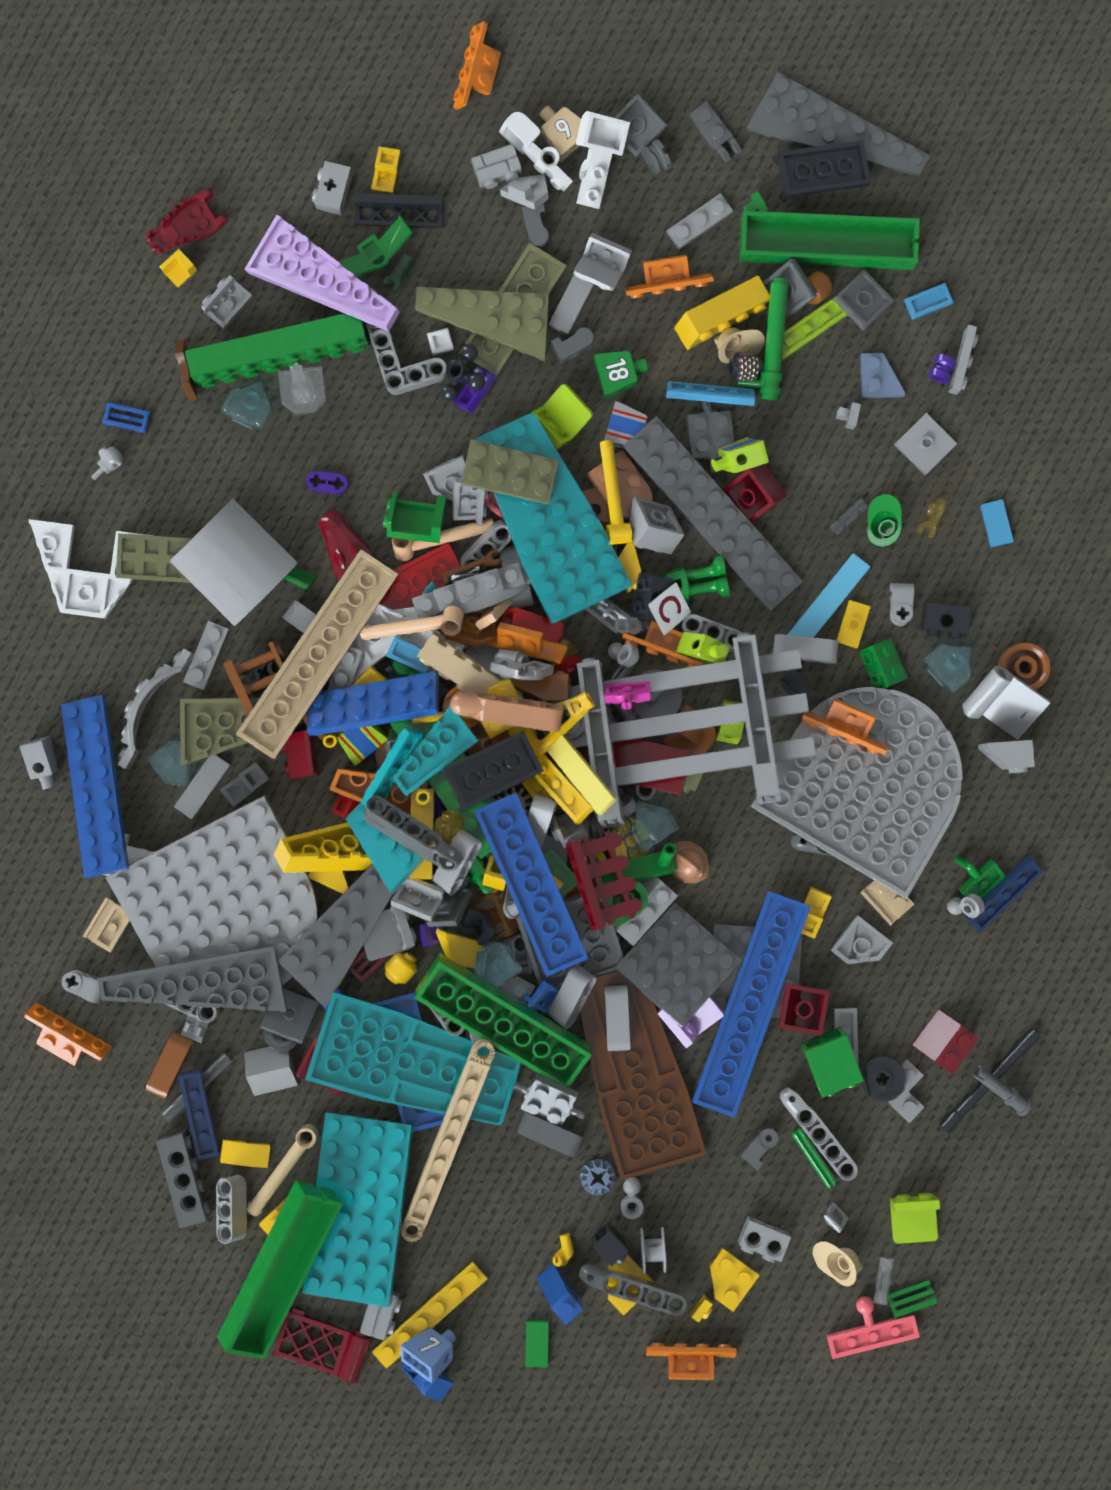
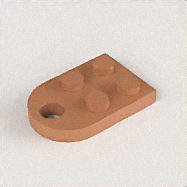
(630, 483)

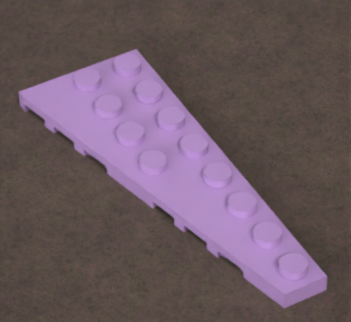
(302, 267)

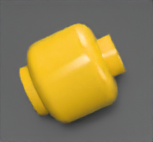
(401, 967)

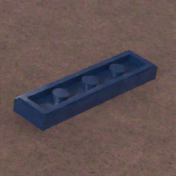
(1006, 892)
(198, 1114)

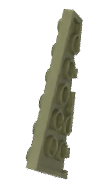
(502, 317)
(211, 727)

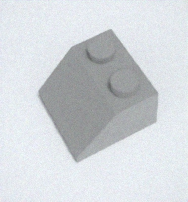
(654, 526)
(1011, 755)

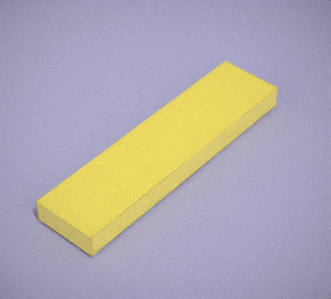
(582, 775)

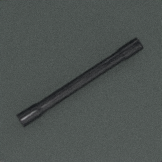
(1007, 1062)

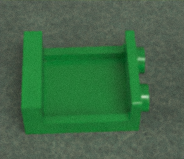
(415, 519)
(832, 1062)

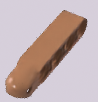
(508, 710)

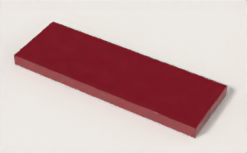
(638, 752)

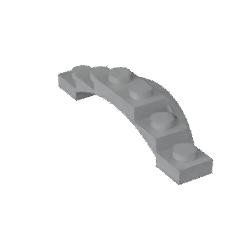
(474, 592)
(136, 707)

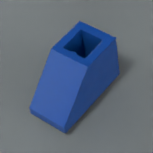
(436, 1390)

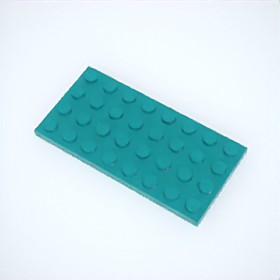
(368, 1171)

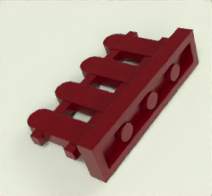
(591, 894)

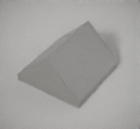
(269, 1070)

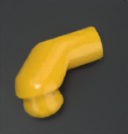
(565, 1252)

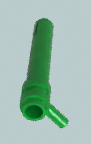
(771, 376)

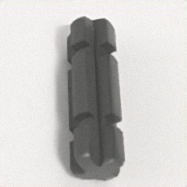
(849, 516)

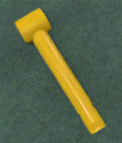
(618, 531)

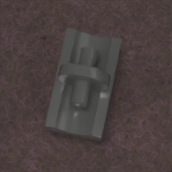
(607, 613)

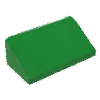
(300, 578)

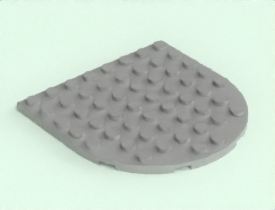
(872, 807)
(218, 891)

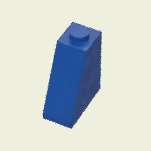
(560, 1294)

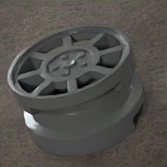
(656, 157)
(593, 827)

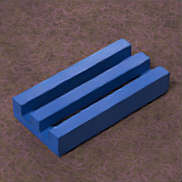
(145, 421)

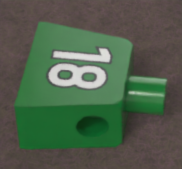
(617, 371)

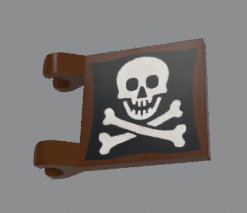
(472, 569)

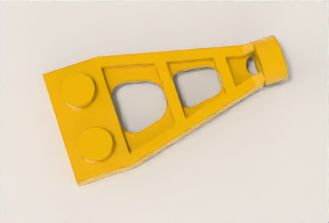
(573, 705)

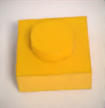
(701, 1309)

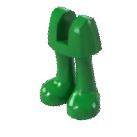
(717, 569)

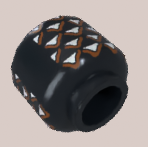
(745, 366)

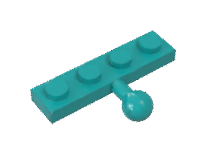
(396, 757)

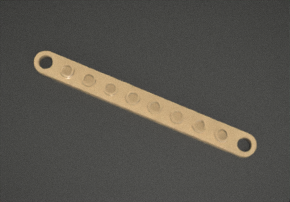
(447, 1140)

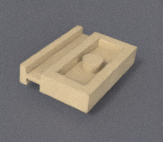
(886, 902)
(107, 925)

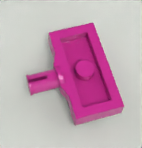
(627, 693)

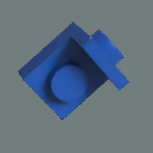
(542, 998)

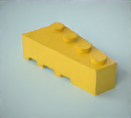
(722, 312)
(322, 850)

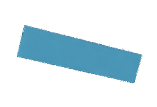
(710, 393)

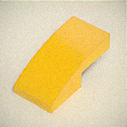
(385, 171)
(819, 902)
(244, 1153)

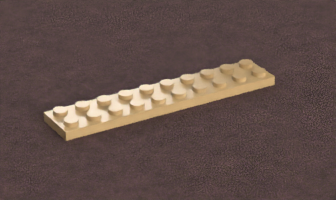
(317, 654)

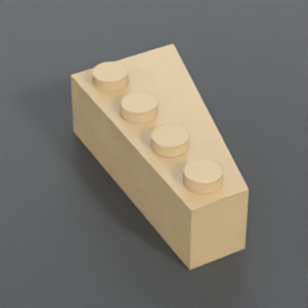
(456, 665)

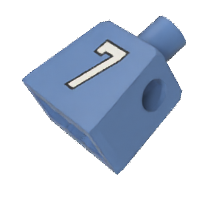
(428, 1353)

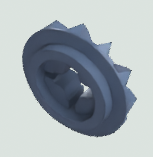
(597, 1167)

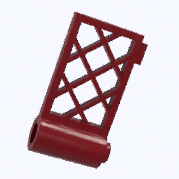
(348, 1360)

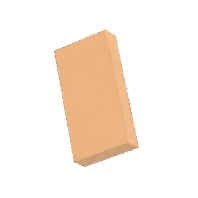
(493, 614)

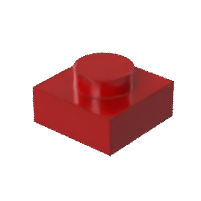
(568, 665)
(344, 806)

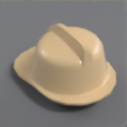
(734, 340)
(837, 1262)

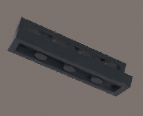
(398, 202)

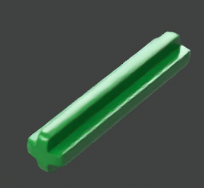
(814, 1158)

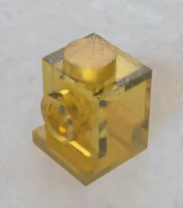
(449, 825)

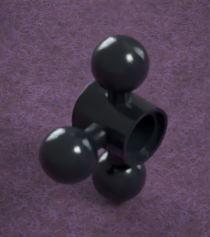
(475, 380)

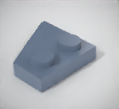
(878, 377)

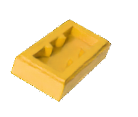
(853, 624)

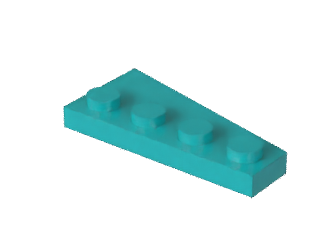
(441, 746)
(389, 857)

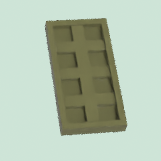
(509, 472)
(149, 557)

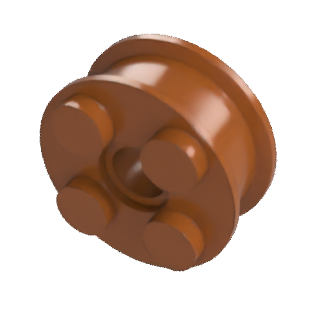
(1033, 656)

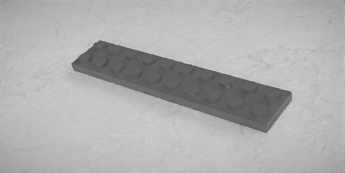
(712, 513)

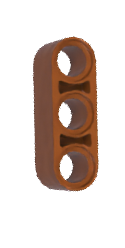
(168, 1065)

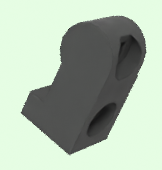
(536, 232)
(572, 346)
(758, 1145)

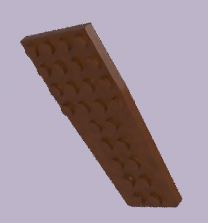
(640, 1088)

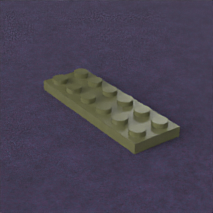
(533, 273)

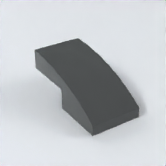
(244, 785)

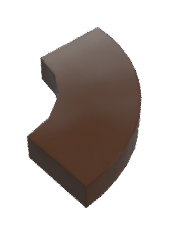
(187, 382)

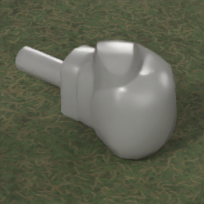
(109, 461)

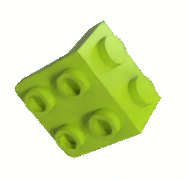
(563, 416)
(914, 1218)

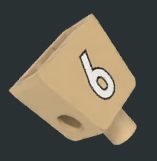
(561, 130)

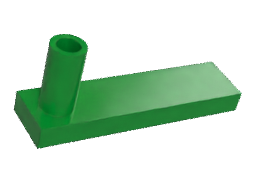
(647, 866)

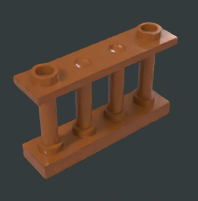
(245, 691)

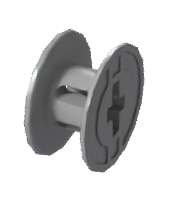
(653, 1250)

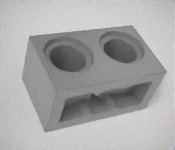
(766, 1234)

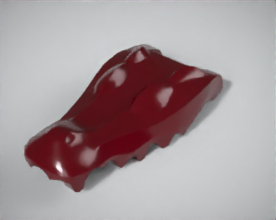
(187, 222)
(340, 542)

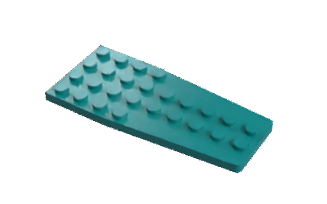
(560, 541)
(403, 1060)

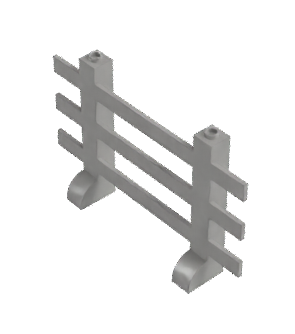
(754, 711)

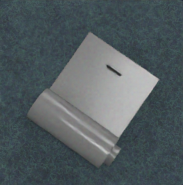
(1004, 700)

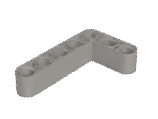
(404, 373)

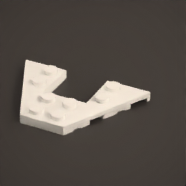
(77, 590)
(378, 647)

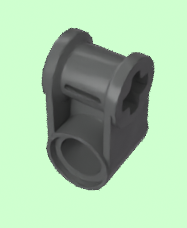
(520, 953)

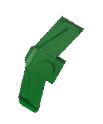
(376, 253)

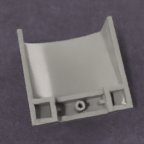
(233, 562)

